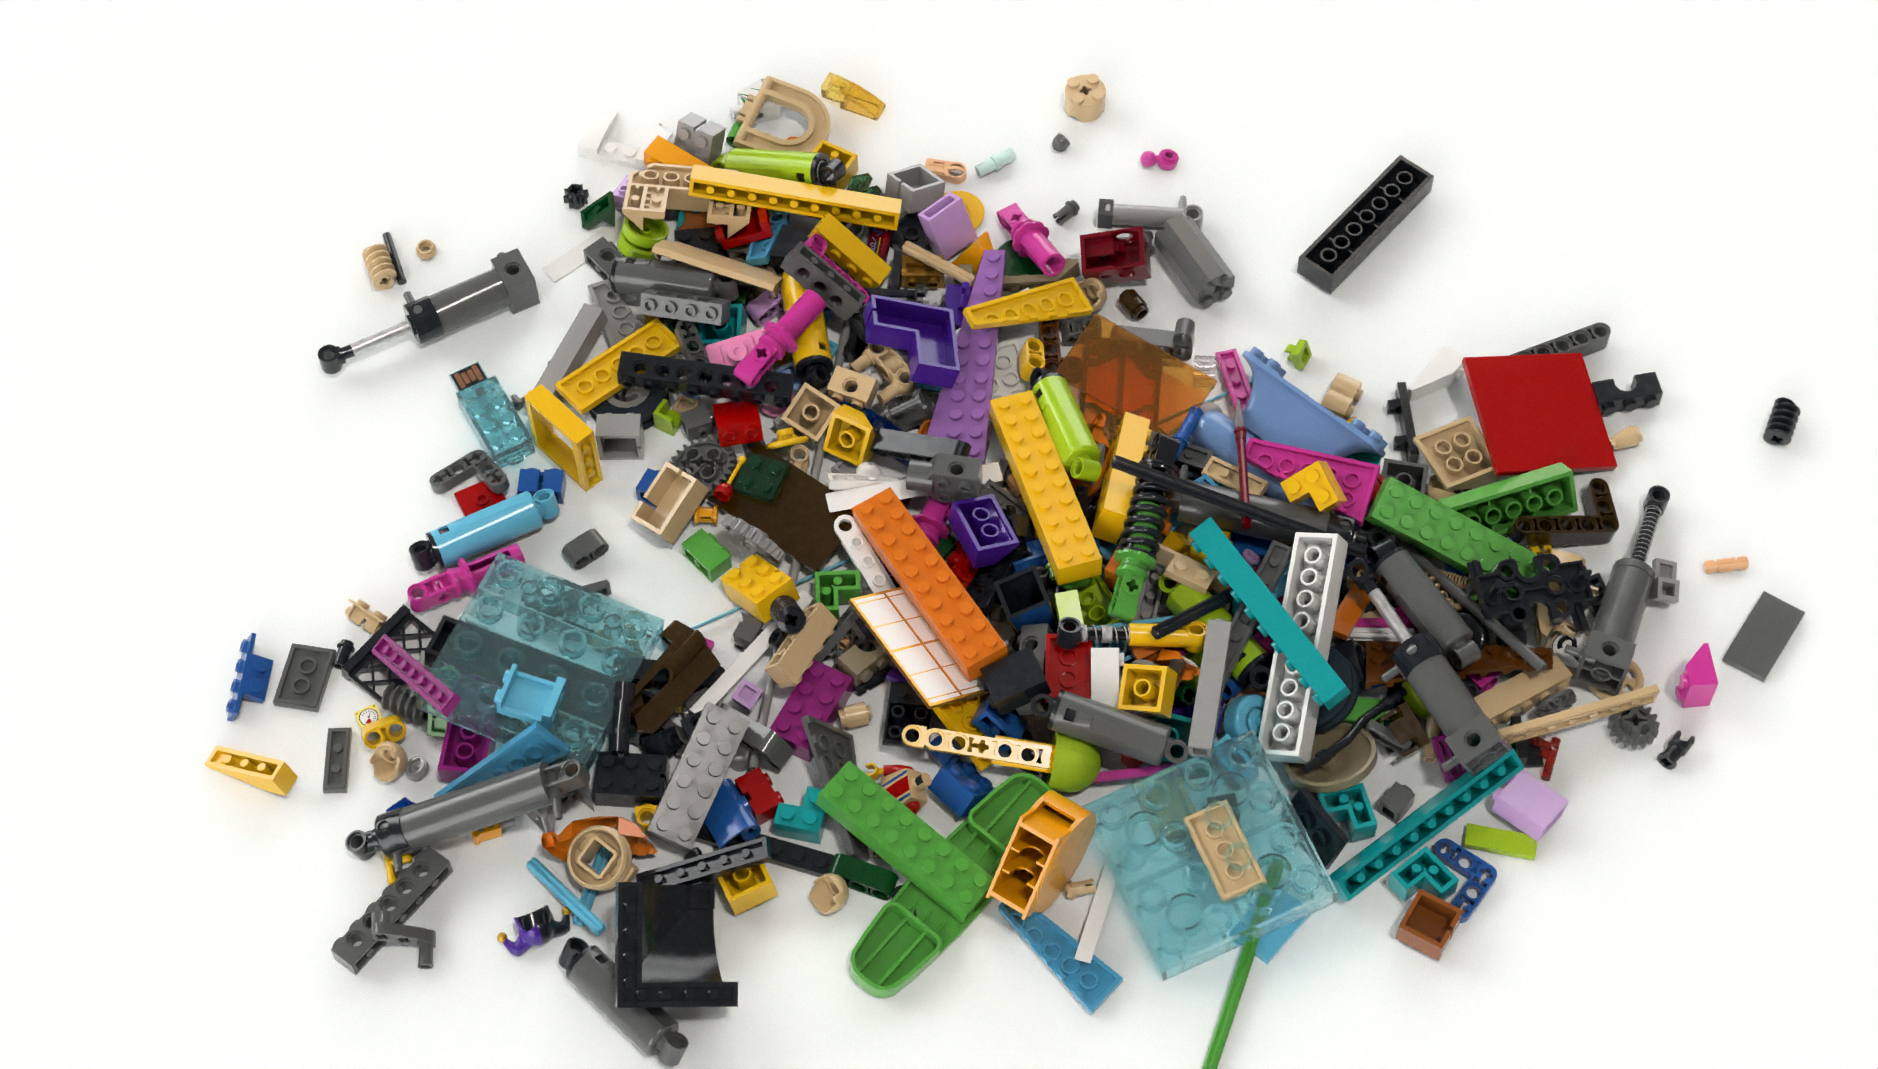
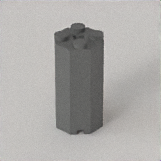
(1194, 260)

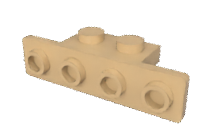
(1188, 571)

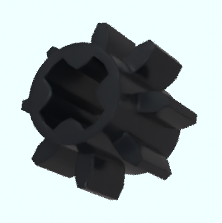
(576, 196)

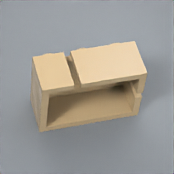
(676, 500)

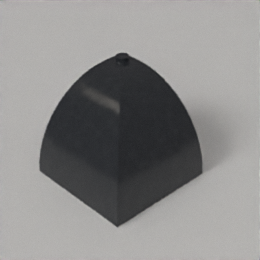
(667, 948)

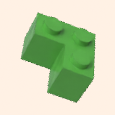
(837, 588)

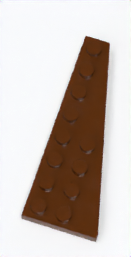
(1493, 659)

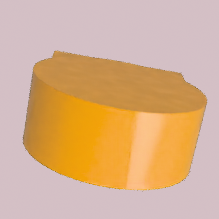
(1042, 854)

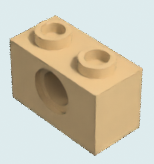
(844, 379)

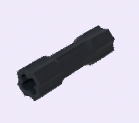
(621, 720)

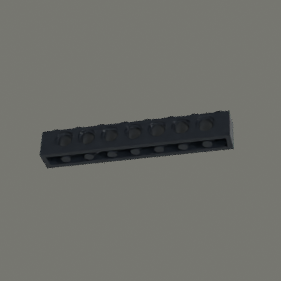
(698, 371)

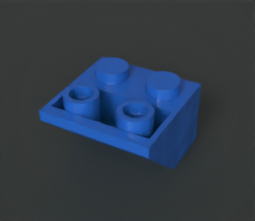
(960, 787)

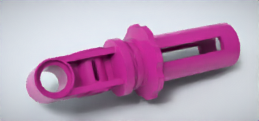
(1031, 239)
(780, 338)
(933, 520)
(455, 581)

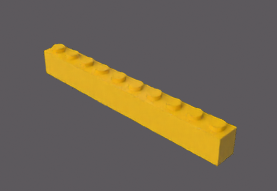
(794, 197)

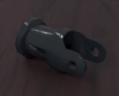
(1675, 750)

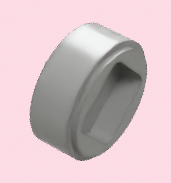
(417, 768)

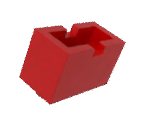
(759, 794)

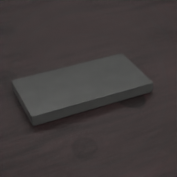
(1763, 636)

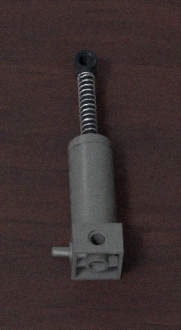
(1611, 641)

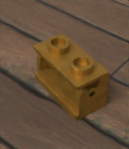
(917, 272)

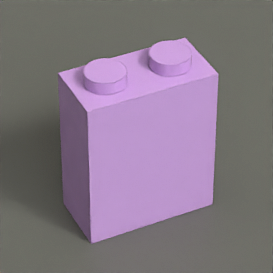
(947, 225)
(1529, 805)

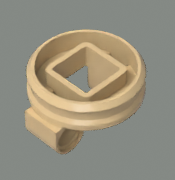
(585, 847)

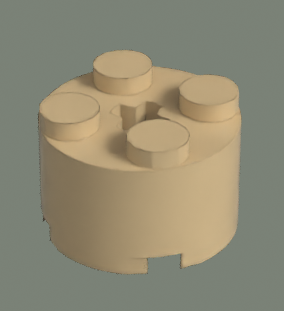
(1085, 97)

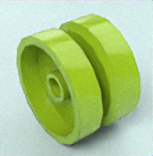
(639, 243)

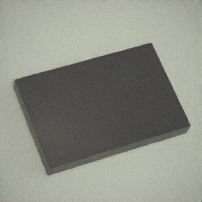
(304, 677)

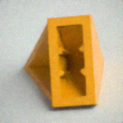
(974, 252)

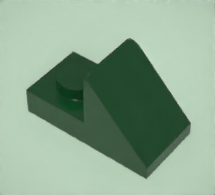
(599, 211)

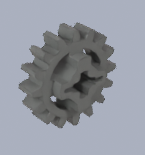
(1634, 724)

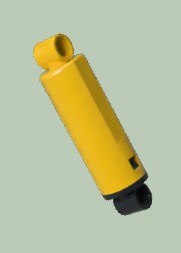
(813, 358)

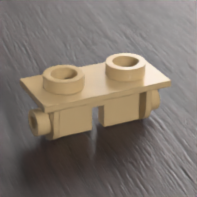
(360, 611)

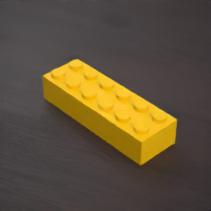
(1118, 485)

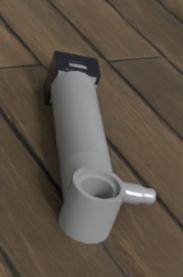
(1146, 216)

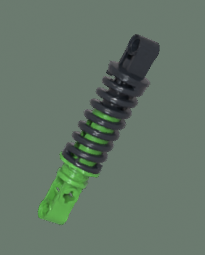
(1142, 530)

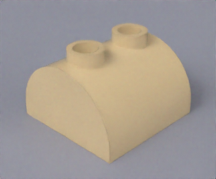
(810, 412)

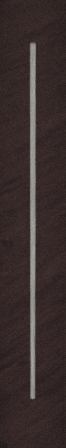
(795, 567)

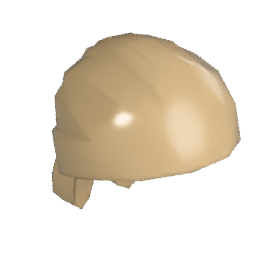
(1436, 490)

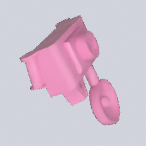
(734, 350)

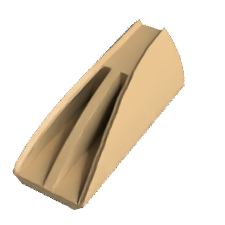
(1543, 627)

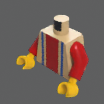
(903, 784)

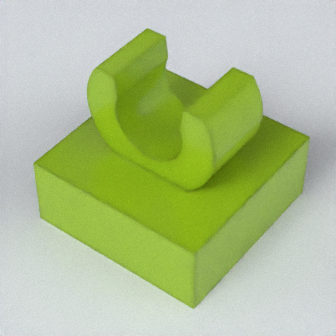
(1299, 354)

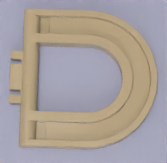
(790, 97)

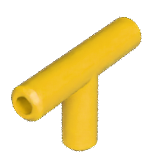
(390, 869)

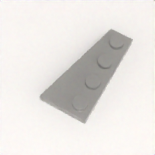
(619, 315)

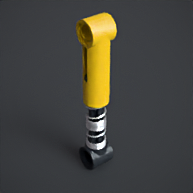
(1072, 633)

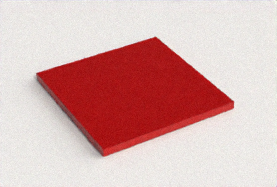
(1538, 413)

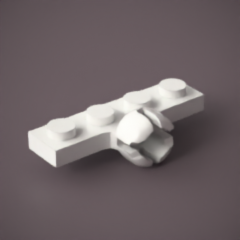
(865, 476)

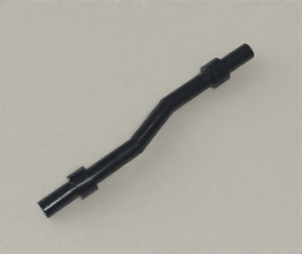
(1324, 756)

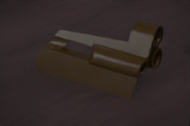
(688, 666)

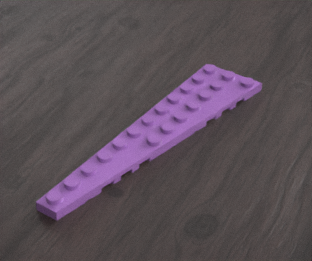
(965, 409)

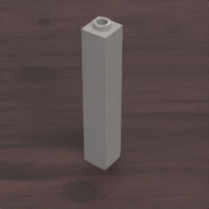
(573, 347)
(1210, 688)

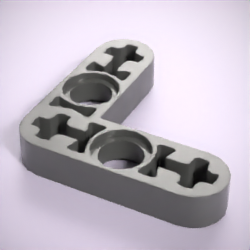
(475, 467)

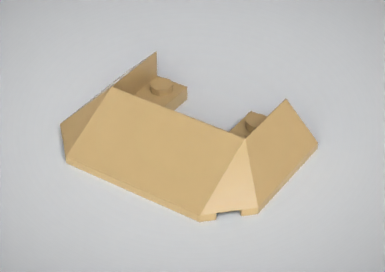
(667, 187)

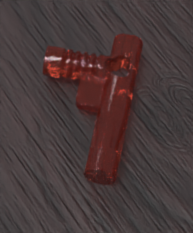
(1548, 754)

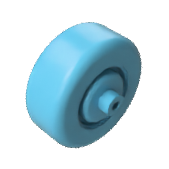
(1244, 715)

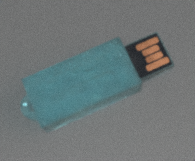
(492, 416)

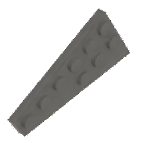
(831, 751)

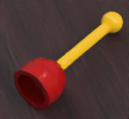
(724, 490)

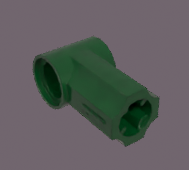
(1184, 695)

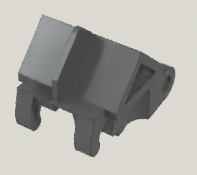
(912, 412)

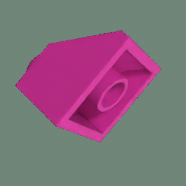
(1698, 680)

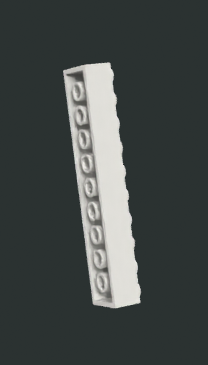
(1312, 603)

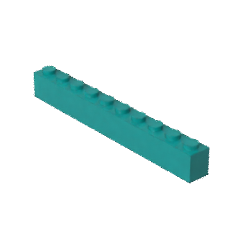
(1270, 614)
(1422, 826)

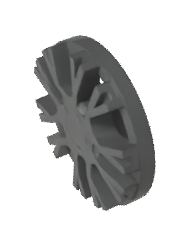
(1556, 702)

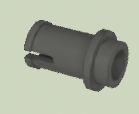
(1070, 208)

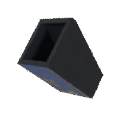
(1026, 599)

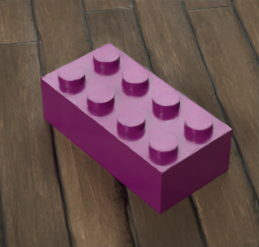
(818, 695)
(462, 751)

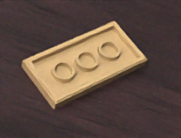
(1212, 849)

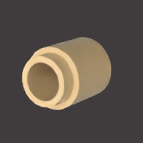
(854, 715)

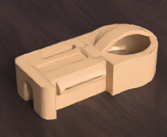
(943, 168)

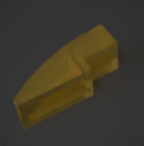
(852, 97)

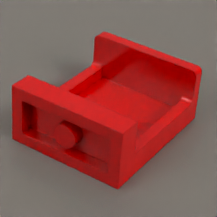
(757, 229)
(737, 423)

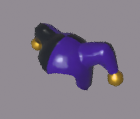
(536, 930)

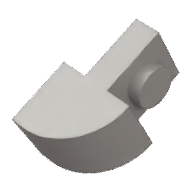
(1665, 584)

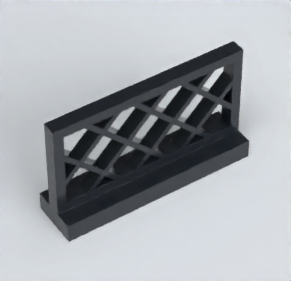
(363, 657)

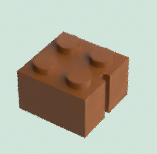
(1429, 924)

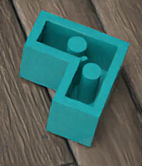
(1352, 807)
(803, 822)
(1425, 873)

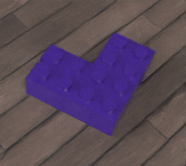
(920, 329)

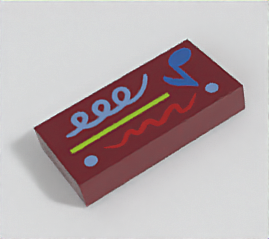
(880, 241)

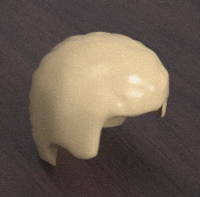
(1094, 292)
(388, 761)
(829, 893)

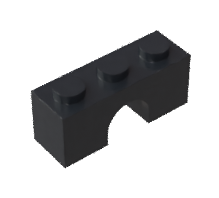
(1644, 393)

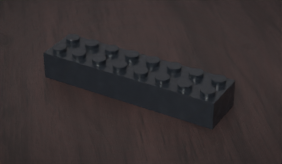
(1365, 224)

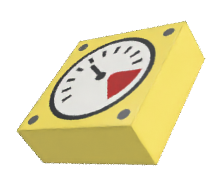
(367, 715)

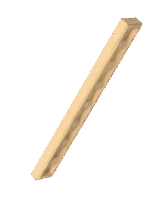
(1580, 714)

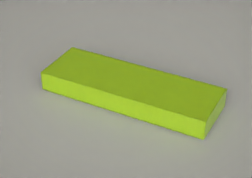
(1500, 841)

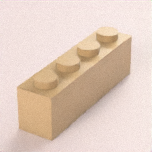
(799, 649)

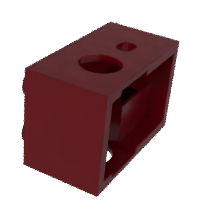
(1114, 258)

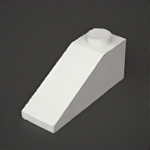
(1438, 374)

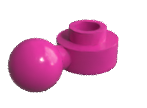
(1149, 159)

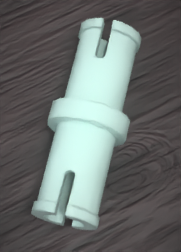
(995, 162)

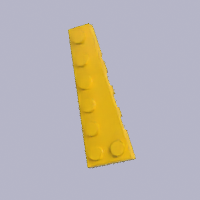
(1038, 304)

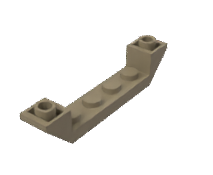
(1015, 284)

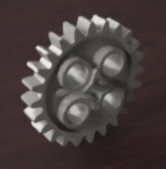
(753, 538)

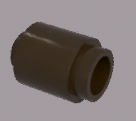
(1133, 304)

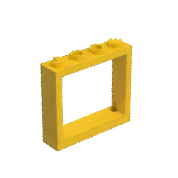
(548, 411)

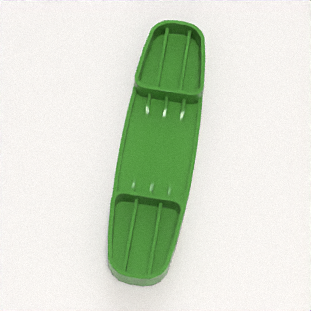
(896, 954)

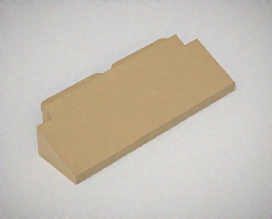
(718, 264)

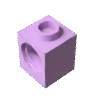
(747, 695)

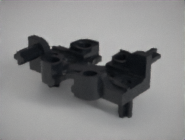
(1572, 599)

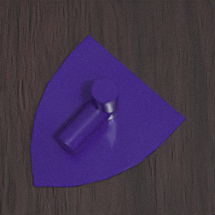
(957, 299)

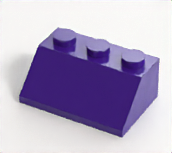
(982, 530)

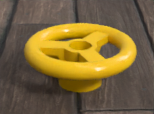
(786, 437)

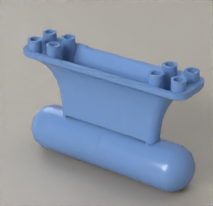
(1287, 417)

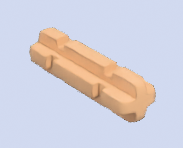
(1726, 564)

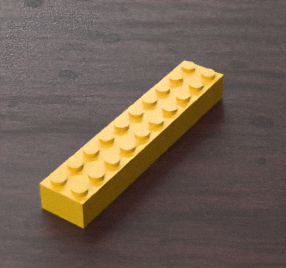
(1045, 488)

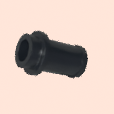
(343, 654)

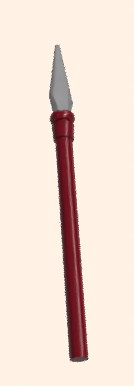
(1240, 437)

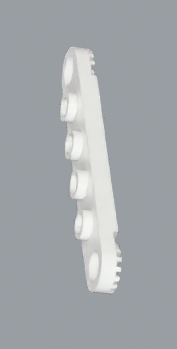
(863, 556)

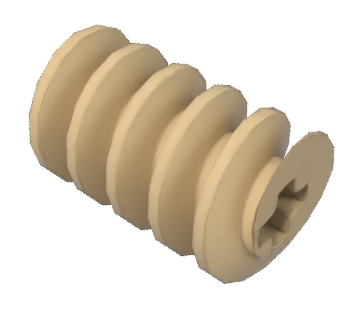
(379, 266)

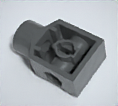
(946, 477)

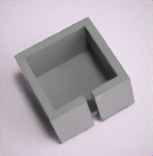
(702, 143)
(915, 187)
(620, 436)

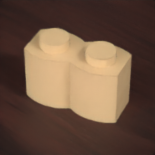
(1342, 396)

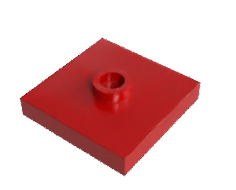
(477, 498)

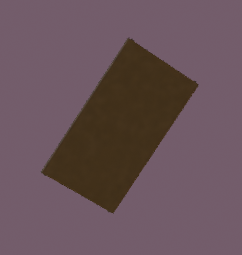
(796, 519)

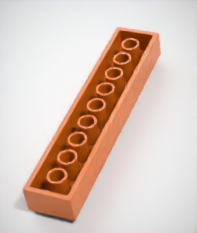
(929, 583)

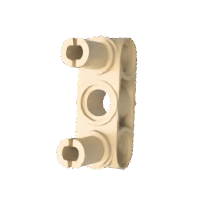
(891, 368)

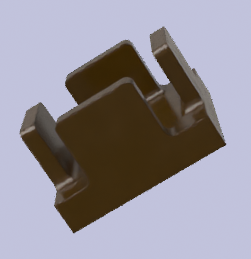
(1405, 728)

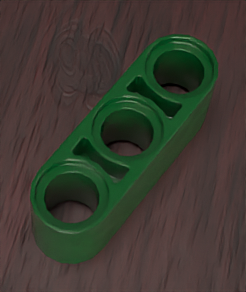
(864, 876)

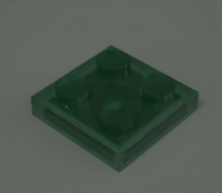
(761, 477)

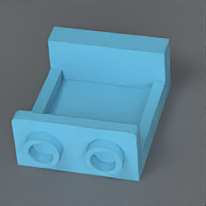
(530, 697)

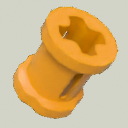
(706, 515)

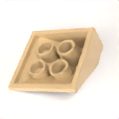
(1457, 455)

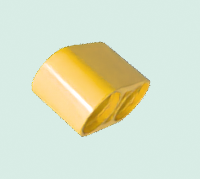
(1031, 357)
(382, 727)

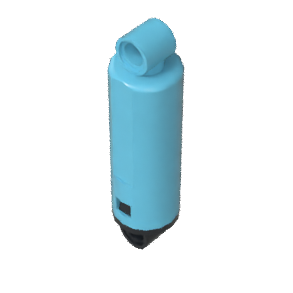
(484, 529)

